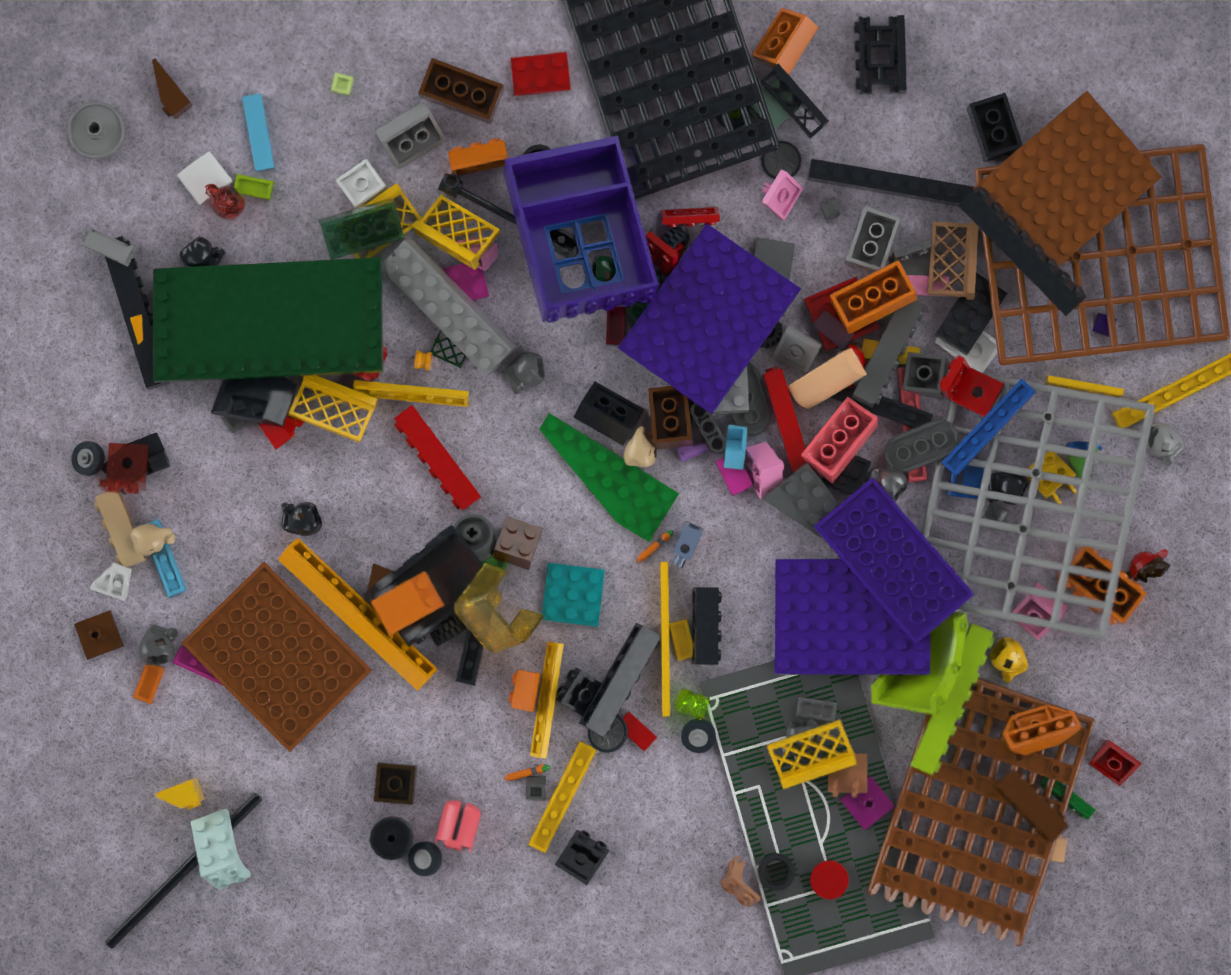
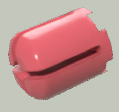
(467, 828)

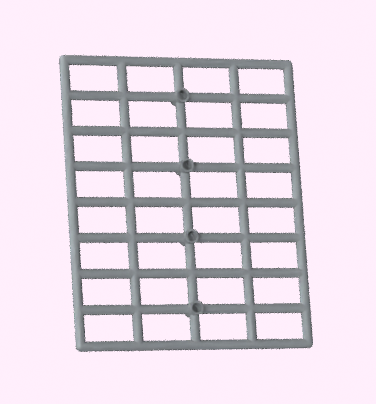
(1030, 502)

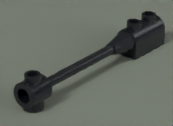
(561, 240)

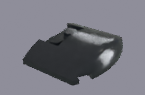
(255, 399)

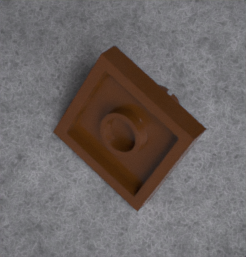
(99, 635)

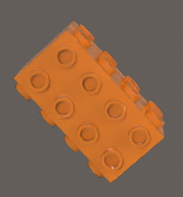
(1127, 593)

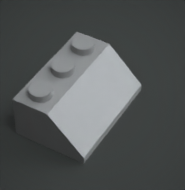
(410, 135)

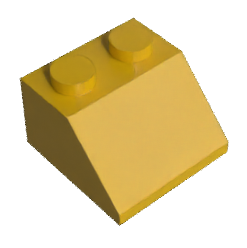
(183, 795)

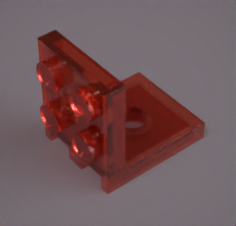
(119, 478)

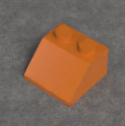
(525, 690)

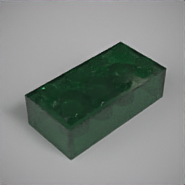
(361, 229)

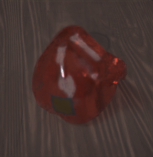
(225, 201)

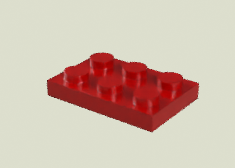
(540, 74)
(690, 216)

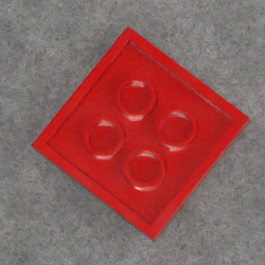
(821, 301)

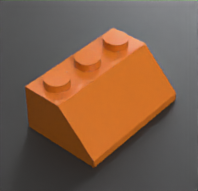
(785, 40)
(477, 157)

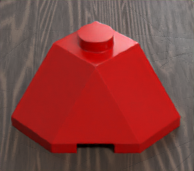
(280, 435)

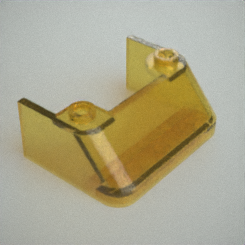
(479, 613)

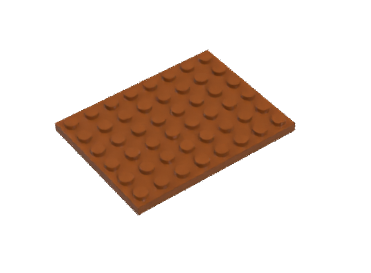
(1071, 178)
(276, 656)

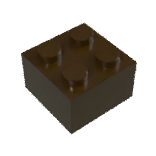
(395, 783)

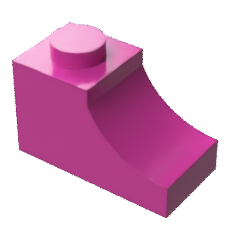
(735, 479)

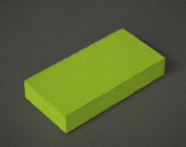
(254, 187)

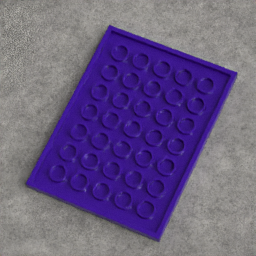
(709, 318)
(836, 626)

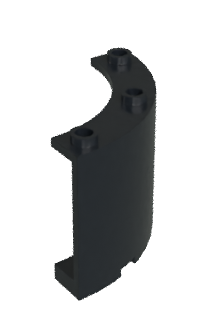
(451, 570)

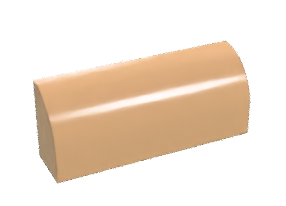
(827, 379)

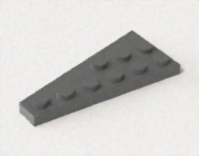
(803, 498)

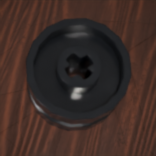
(391, 826)

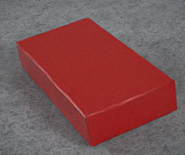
(638, 731)

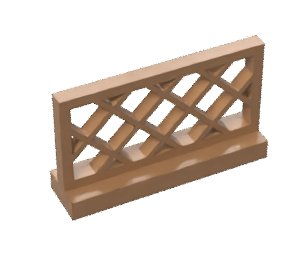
(970, 260)

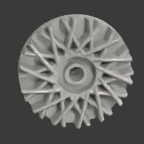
(106, 140)

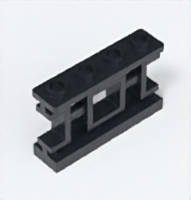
(895, 54)

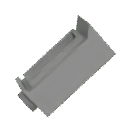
(109, 246)

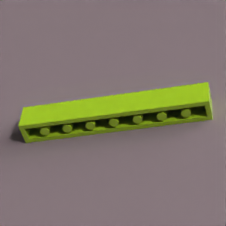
(941, 724)

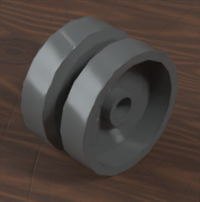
(477, 534)

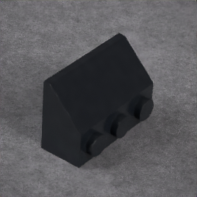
(608, 413)

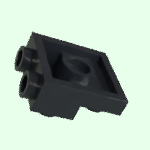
(578, 691)
(582, 856)

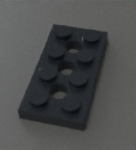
(974, 326)

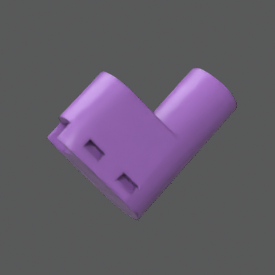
(692, 451)

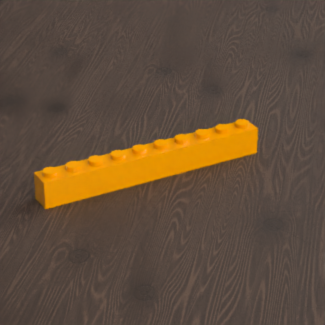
(356, 613)

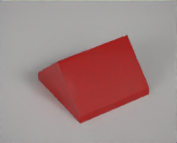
(1114, 762)

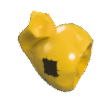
(1009, 658)

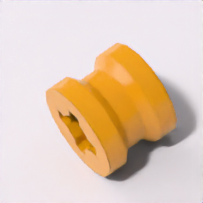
(423, 360)

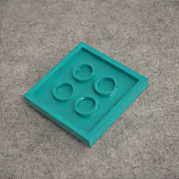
(573, 594)

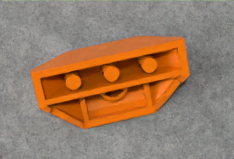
(1040, 729)

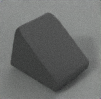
(536, 787)

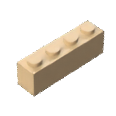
(120, 525)

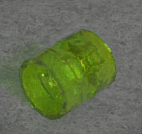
(694, 705)

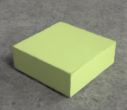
(342, 84)

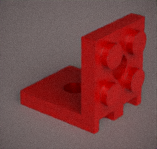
(961, 383)

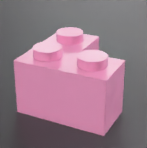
(765, 467)

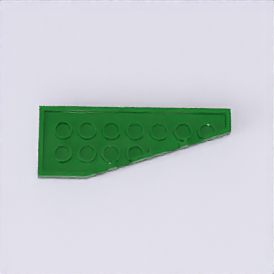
(623, 490)

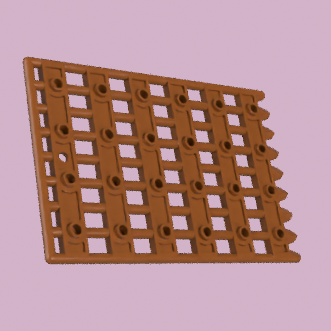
(975, 823)

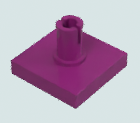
(868, 806)

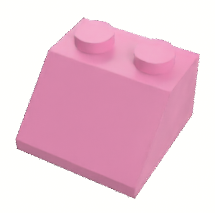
(1037, 607)

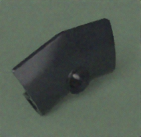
(157, 455)

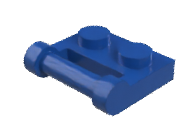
(971, 477)

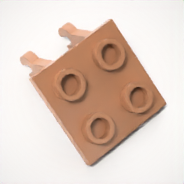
(850, 779)
(733, 884)

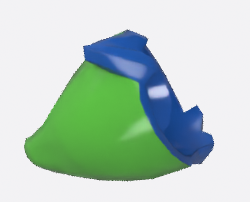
(1078, 462)

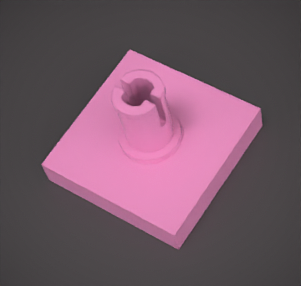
(781, 194)

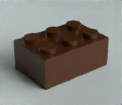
(670, 418)

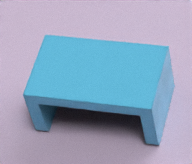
(735, 447)

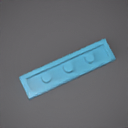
(258, 132)
(168, 568)

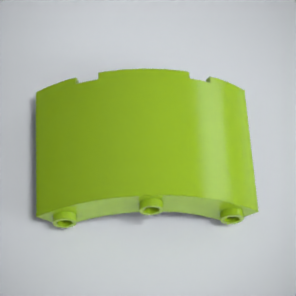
(930, 691)

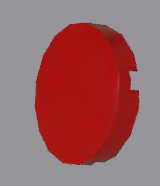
(829, 879)

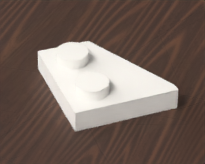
(113, 582)

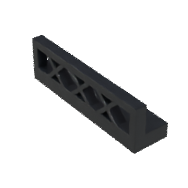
(802, 99)

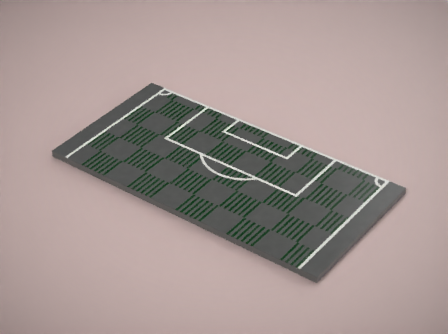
(808, 822)

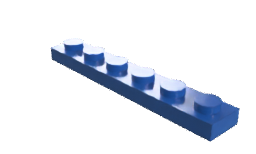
(988, 427)

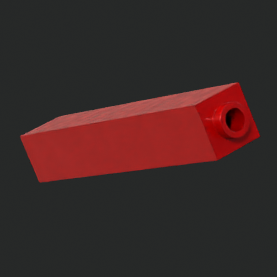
(785, 417)

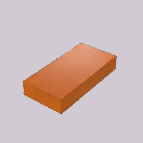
(149, 683)

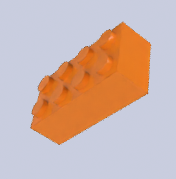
(873, 297)

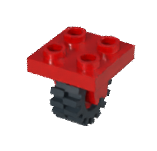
(667, 249)

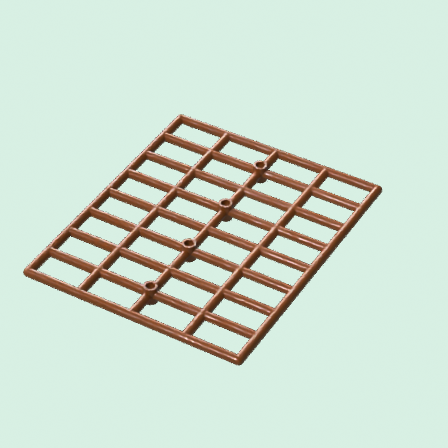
(1129, 252)

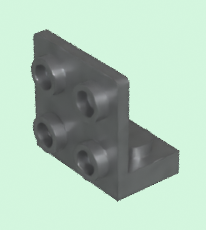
(915, 258)

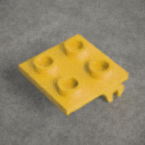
(1053, 464)

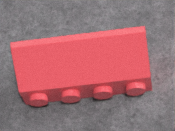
(840, 439)

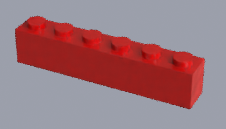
(437, 458)

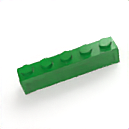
(1075, 802)

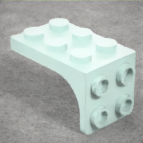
(217, 850)

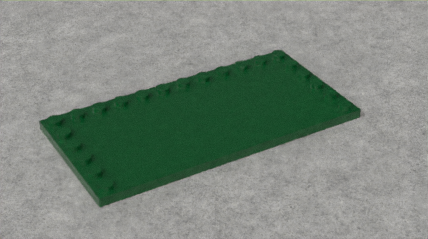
(267, 320)

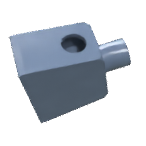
(690, 536)

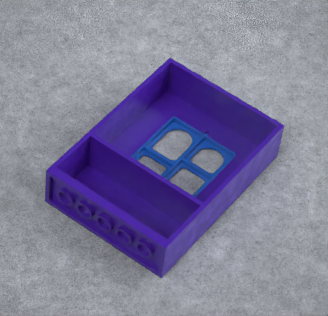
(571, 189)

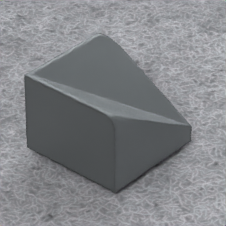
(995, 512)

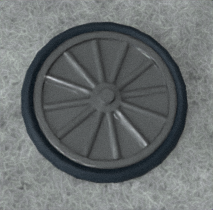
(785, 158)
(613, 740)

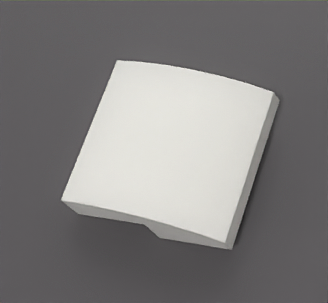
(201, 173)

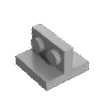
(797, 349)

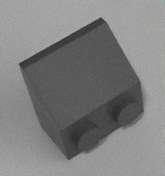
(925, 373)

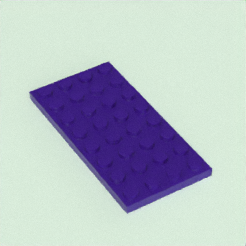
(894, 561)

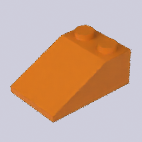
(407, 603)

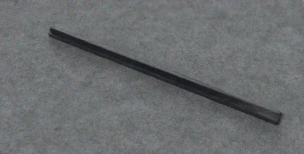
(174, 879)

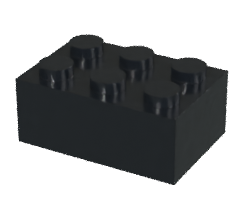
(994, 127)

